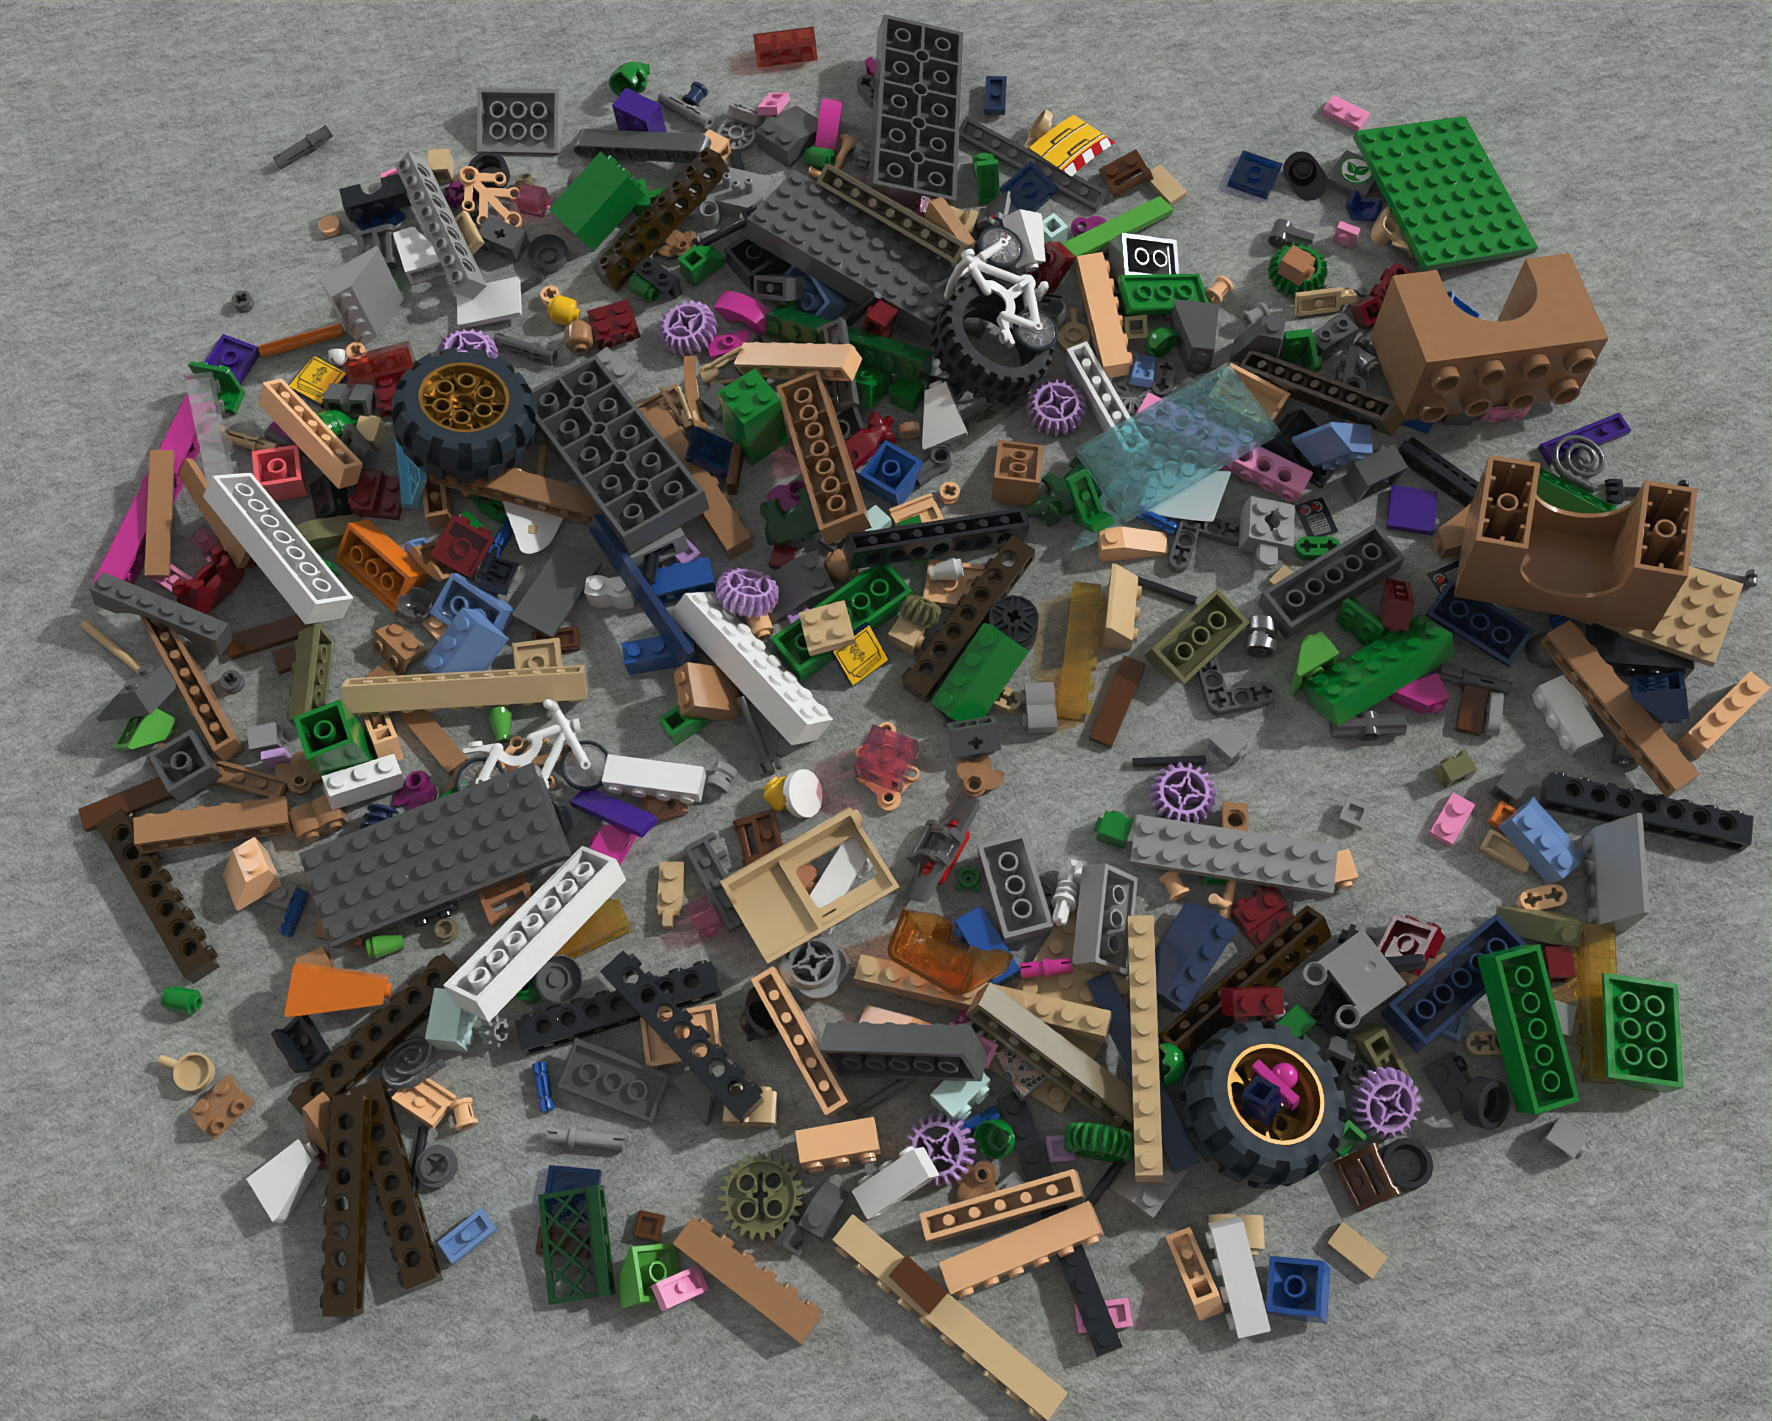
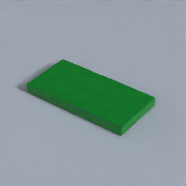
(1157, 292)

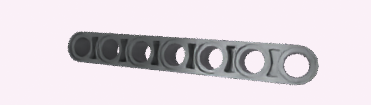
(641, 145)

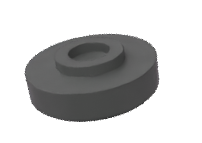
(547, 253)
(558, 979)

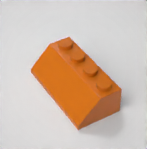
(379, 563)

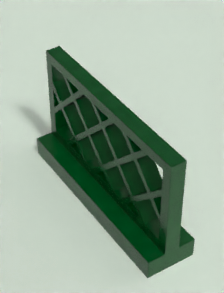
(599, 1244)

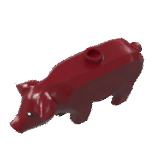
(865, 442)
(211, 582)

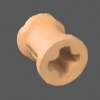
(1219, 289)
(1174, 885)
(464, 1114)

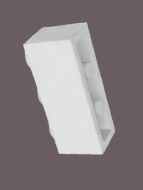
(1566, 715)
(362, 781)
(894, 1181)

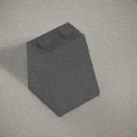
(1197, 330)

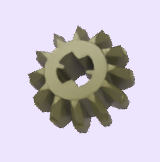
(920, 611)

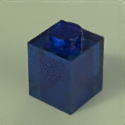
(1261, 1100)

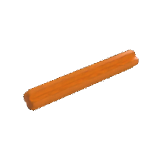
(301, 340)

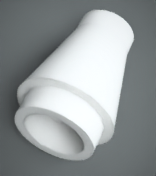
(947, 570)

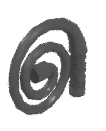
(1580, 456)
(407, 1058)

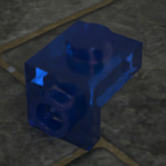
(1362, 208)

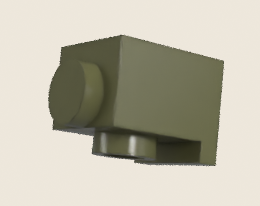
(1135, 326)
(1455, 769)

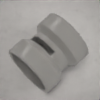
(721, 777)

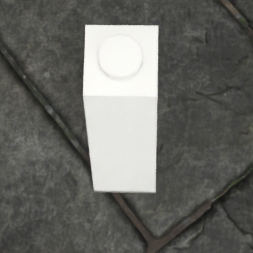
(1029, 229)
(417, 256)
(941, 417)
(285, 1179)

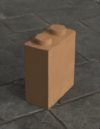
(706, 692)

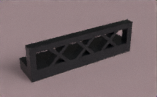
(1438, 471)

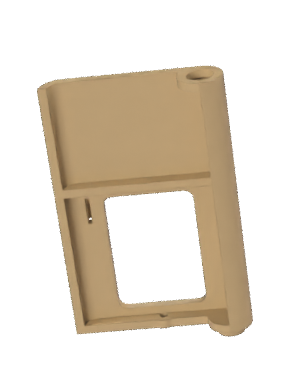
(776, 902)

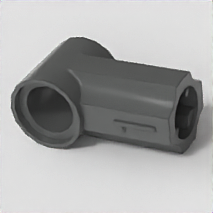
(1285, 234)
(932, 467)

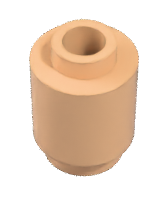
(760, 627)

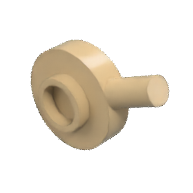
(1039, 128)
(1072, 332)
(190, 1072)

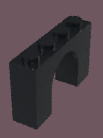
(1630, 664)

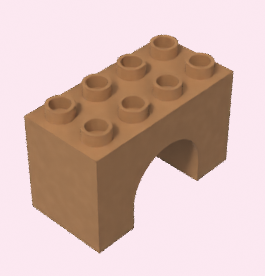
(1456, 363)
(1583, 566)

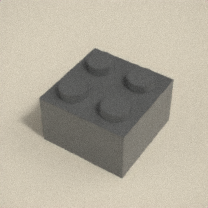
(1374, 473)
(185, 765)

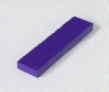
(1599, 432)
(614, 812)

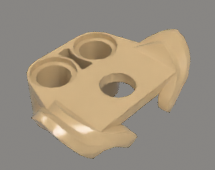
(1387, 229)

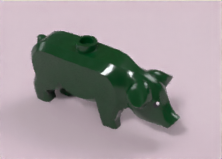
(1059, 501)
(789, 525)

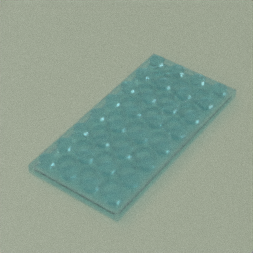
(1176, 442)

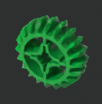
(1283, 284)
(1099, 1142)

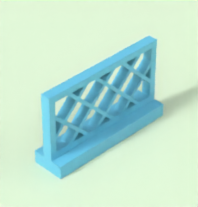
(411, 480)

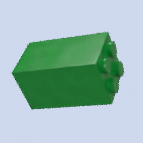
(598, 200)
(753, 416)
(333, 738)

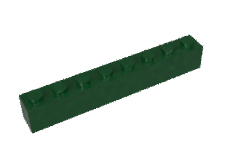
(874, 350)

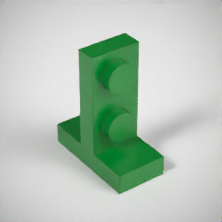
(987, 176)
(1087, 504)

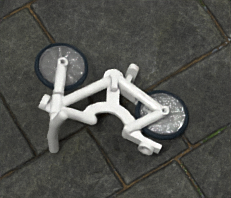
(1004, 249)
(580, 764)

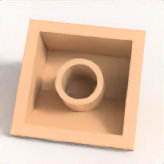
(250, 874)

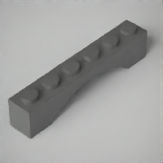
(196, 626)

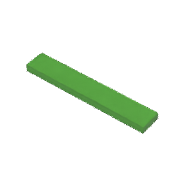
(1128, 223)

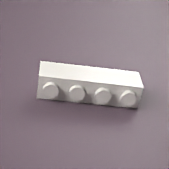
(654, 778)
(841, 875)
(1238, 1277)

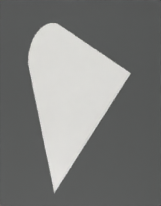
(522, 517)

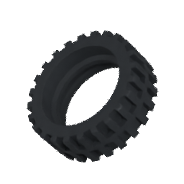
(970, 367)

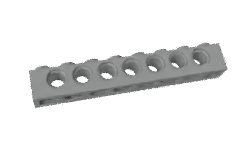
(440, 226)

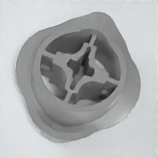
(838, 962)

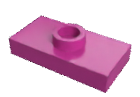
(726, 343)

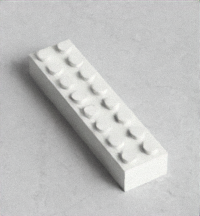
(278, 547)
(752, 667)
(534, 933)

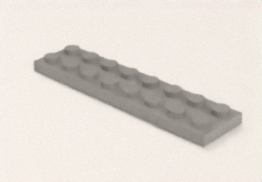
(1234, 855)

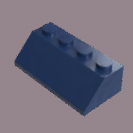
(1480, 624)
(1662, 696)
(1189, 954)

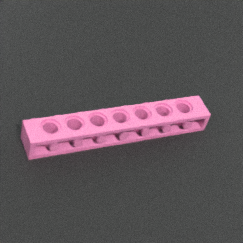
(1273, 464)

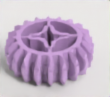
(469, 339)
(680, 339)
(1048, 416)
(747, 592)
(1161, 789)
(1380, 1118)
(947, 1140)

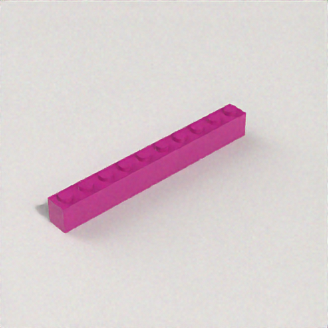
(128, 546)

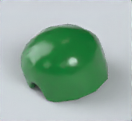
(1161, 341)
(1174, 1064)
(995, 1138)

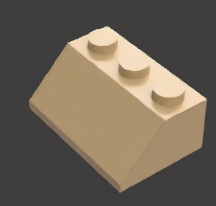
(1121, 609)

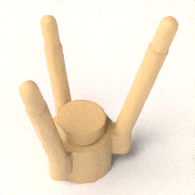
(710, 371)
(686, 418)

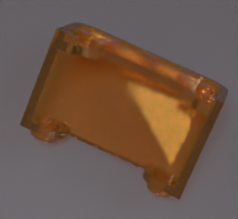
(924, 948)

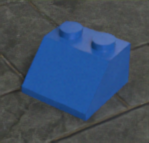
(891, 473)
(1298, 1289)

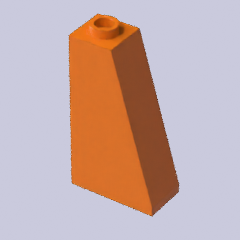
(330, 989)

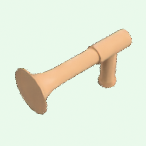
(847, 144)
(1225, 903)

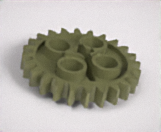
(784, 1194)

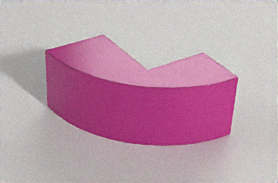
(829, 124)
(739, 307)

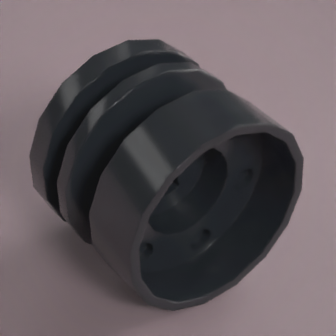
(1026, 619)

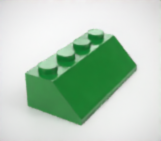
(1567, 496)
(979, 675)

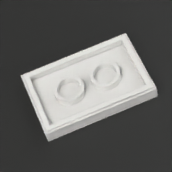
(495, 303)

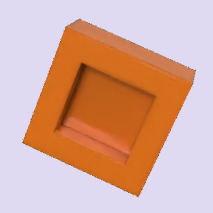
(1500, 814)

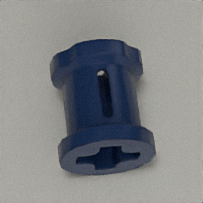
(695, 94)

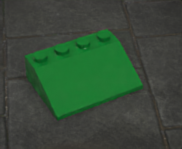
(1642, 1033)

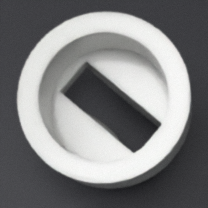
(336, 356)

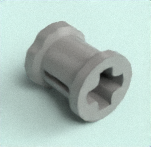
(1252, 316)

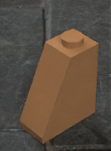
(943, 216)
(1450, 536)

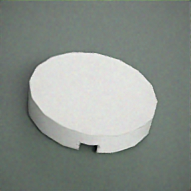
(802, 793)

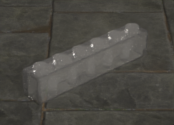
(209, 425)

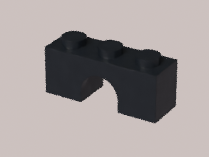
(389, 198)

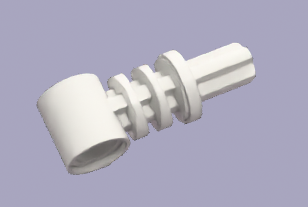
(1067, 891)

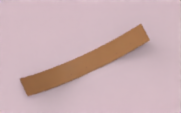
(691, 391)

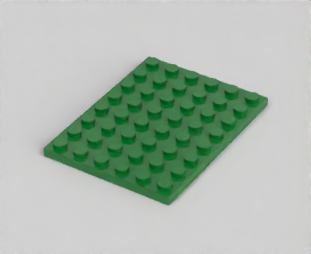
(1444, 193)

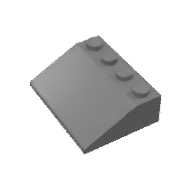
(519, 120)
(363, 295)
(1617, 873)

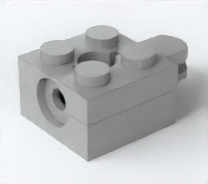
(1266, 530)

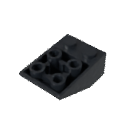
(1282, 445)

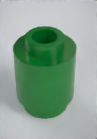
(819, 157)
(643, 289)
(529, 996)
(181, 1000)

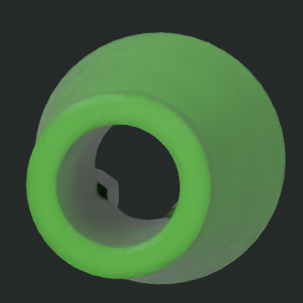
(501, 723)
(383, 945)

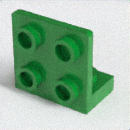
(1300, 346)
(873, 384)
(231, 390)
(1360, 622)

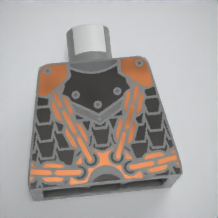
(1019, 1073)

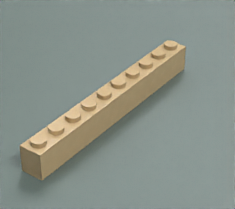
(464, 689)
(1058, 1014)
(1145, 1050)
(955, 1323)

